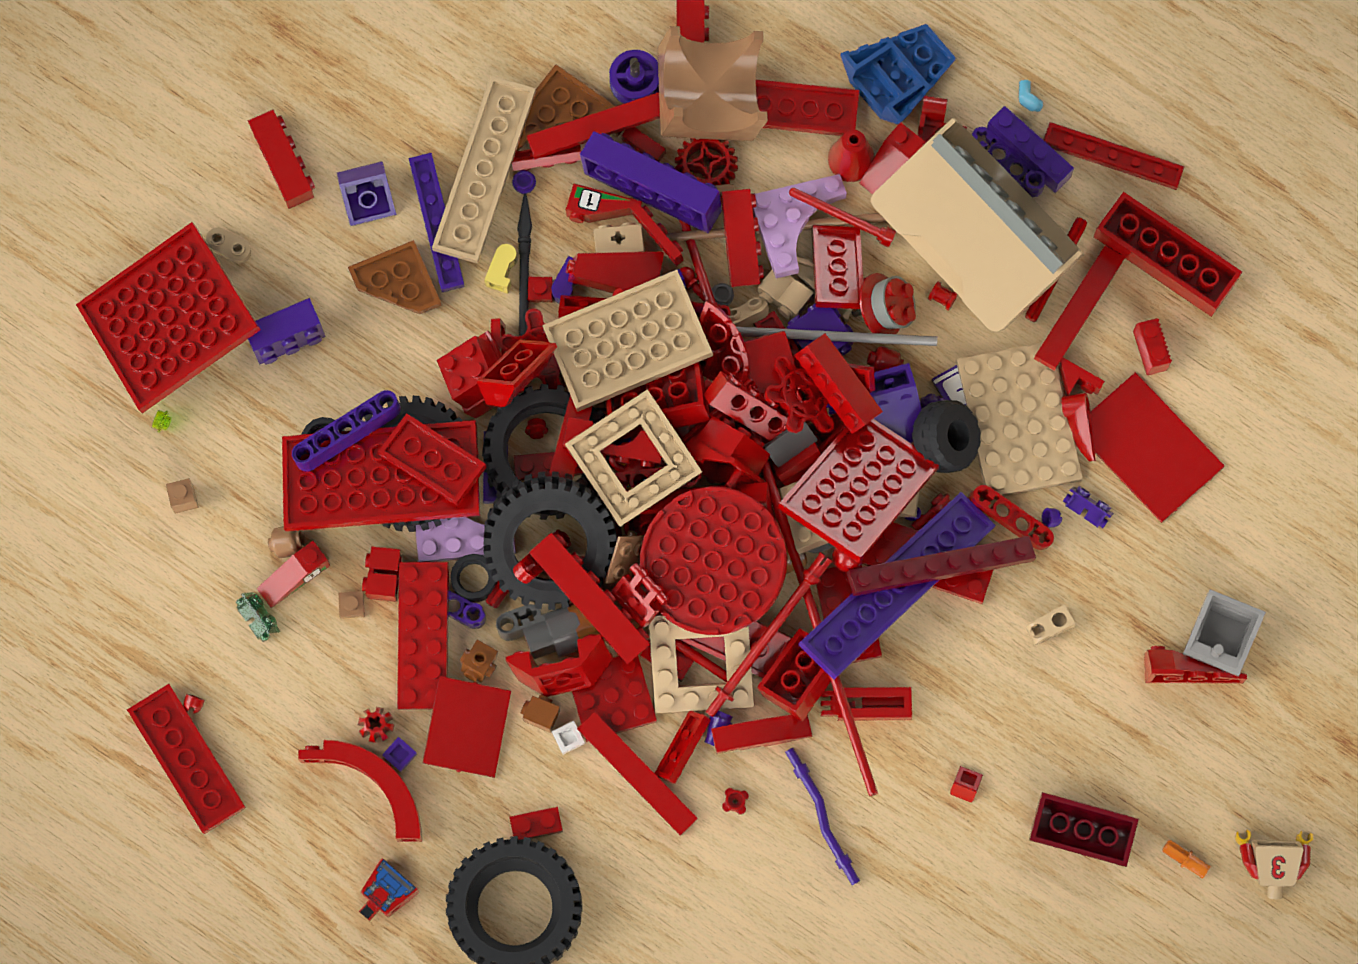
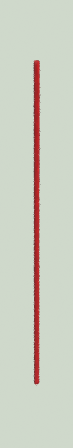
(794, 555)

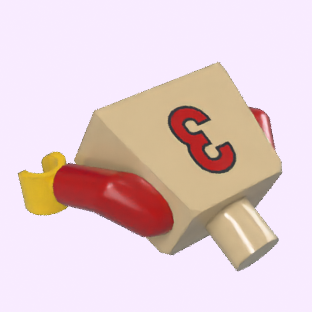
(1275, 862)

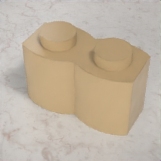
(786, 294)

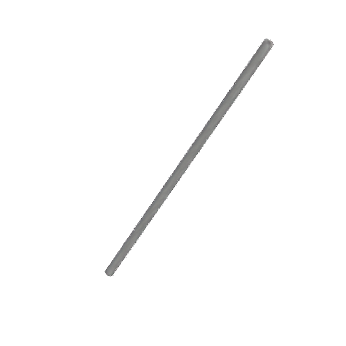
(842, 336)

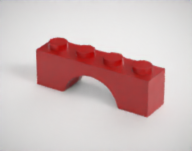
(638, 450)

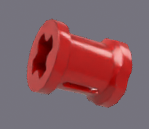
(942, 295)

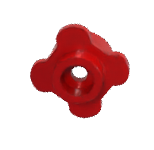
(732, 794)

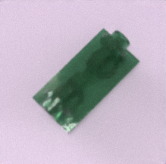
(251, 606)

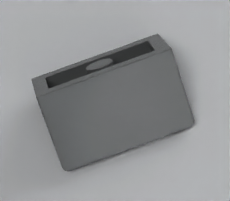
(789, 444)

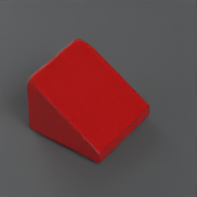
(966, 784)

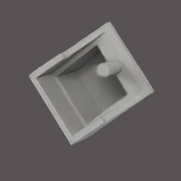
(1224, 632)

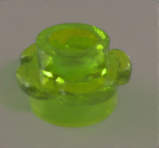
(161, 421)

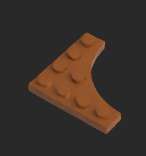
(559, 101)

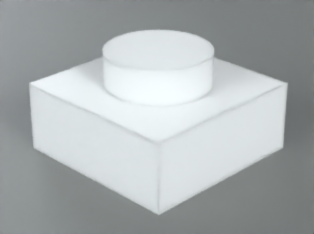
(568, 737)

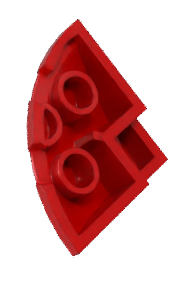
(725, 343)

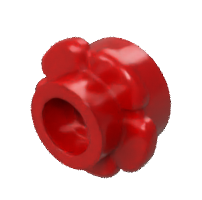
(536, 428)

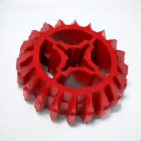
(715, 161)

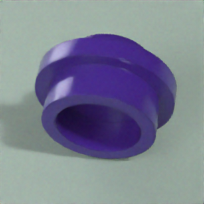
(524, 182)

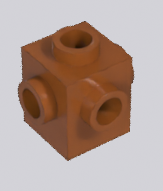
(479, 661)

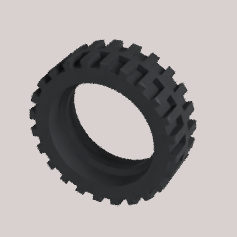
(505, 421)

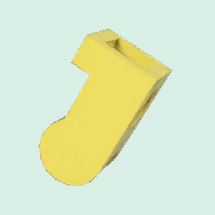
(502, 262)

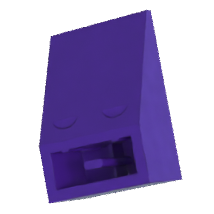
(898, 400)

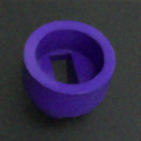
(1051, 517)

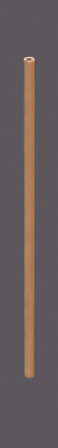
(719, 233)

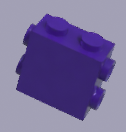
(821, 320)

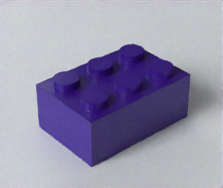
(286, 332)

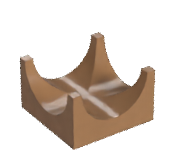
(709, 88)

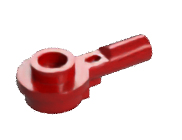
(938, 503)

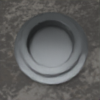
(723, 294)

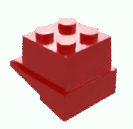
(464, 367)
(728, 453)

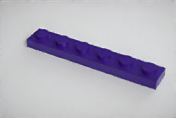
(432, 209)

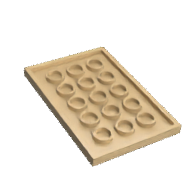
(627, 340)
(1020, 421)

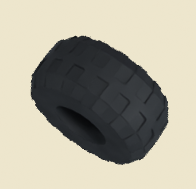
(947, 435)

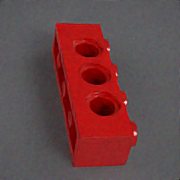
(720, 396)

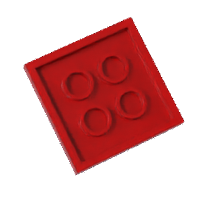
(618, 697)

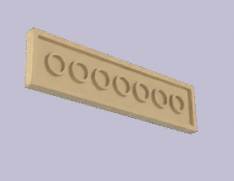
(484, 169)

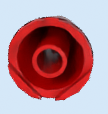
(850, 156)

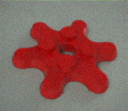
(535, 332)
(789, 398)

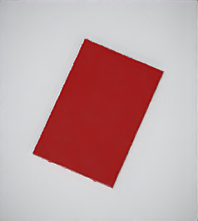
(1151, 448)

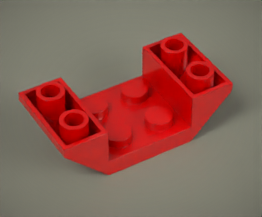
(565, 675)

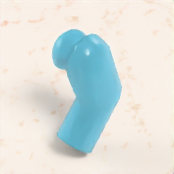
(1027, 99)

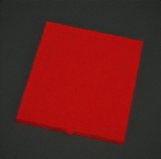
(466, 727)

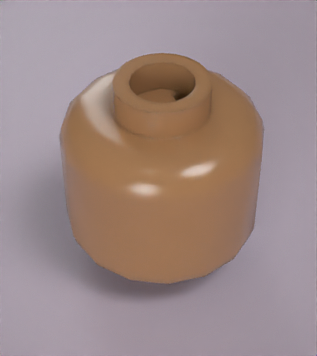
(286, 543)

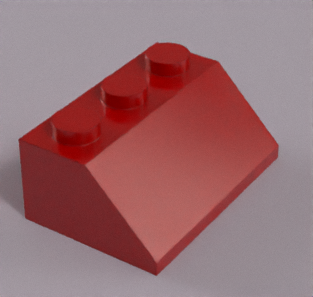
(514, 371)

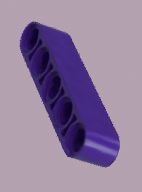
(340, 441)

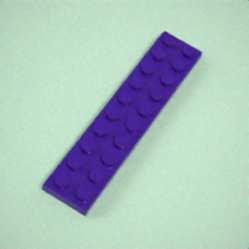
(867, 616)

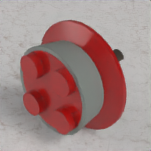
(886, 303)

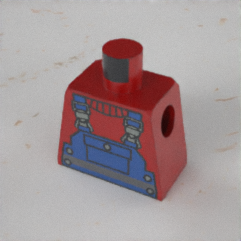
(386, 891)

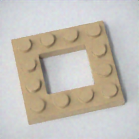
(586, 452)
(679, 698)

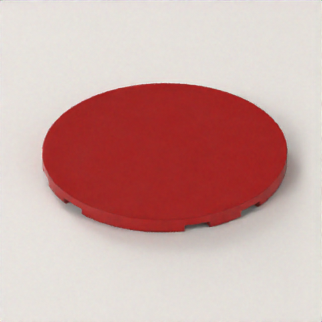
(715, 559)

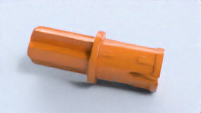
(1186, 858)

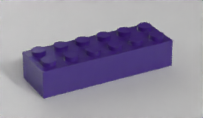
(651, 181)

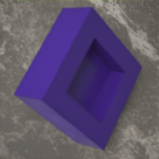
(399, 754)

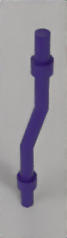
(802, 771)

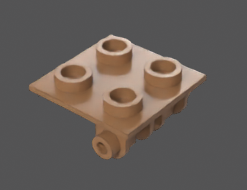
(625, 555)

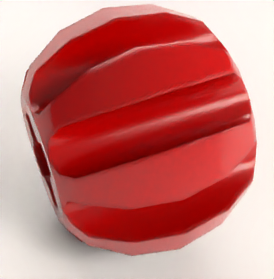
(376, 717)

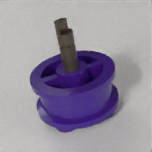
(634, 76)

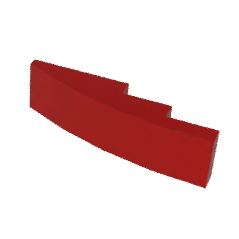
(760, 733)

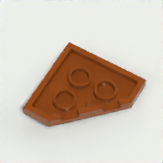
(397, 278)

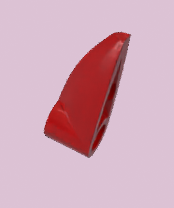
(1078, 414)

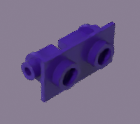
(1096, 510)

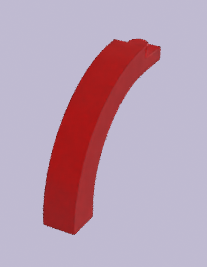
(405, 812)

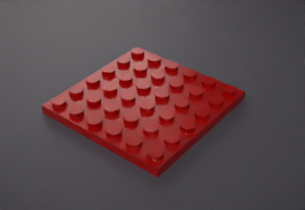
(167, 317)

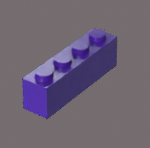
(1031, 148)

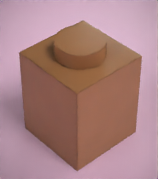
(182, 495)

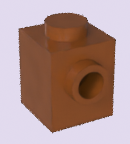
(540, 713)

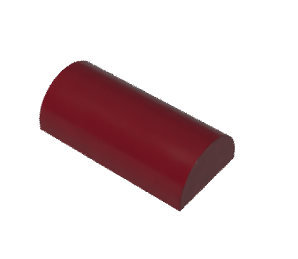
(1083, 829)

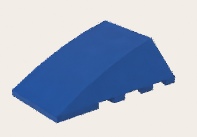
(897, 71)

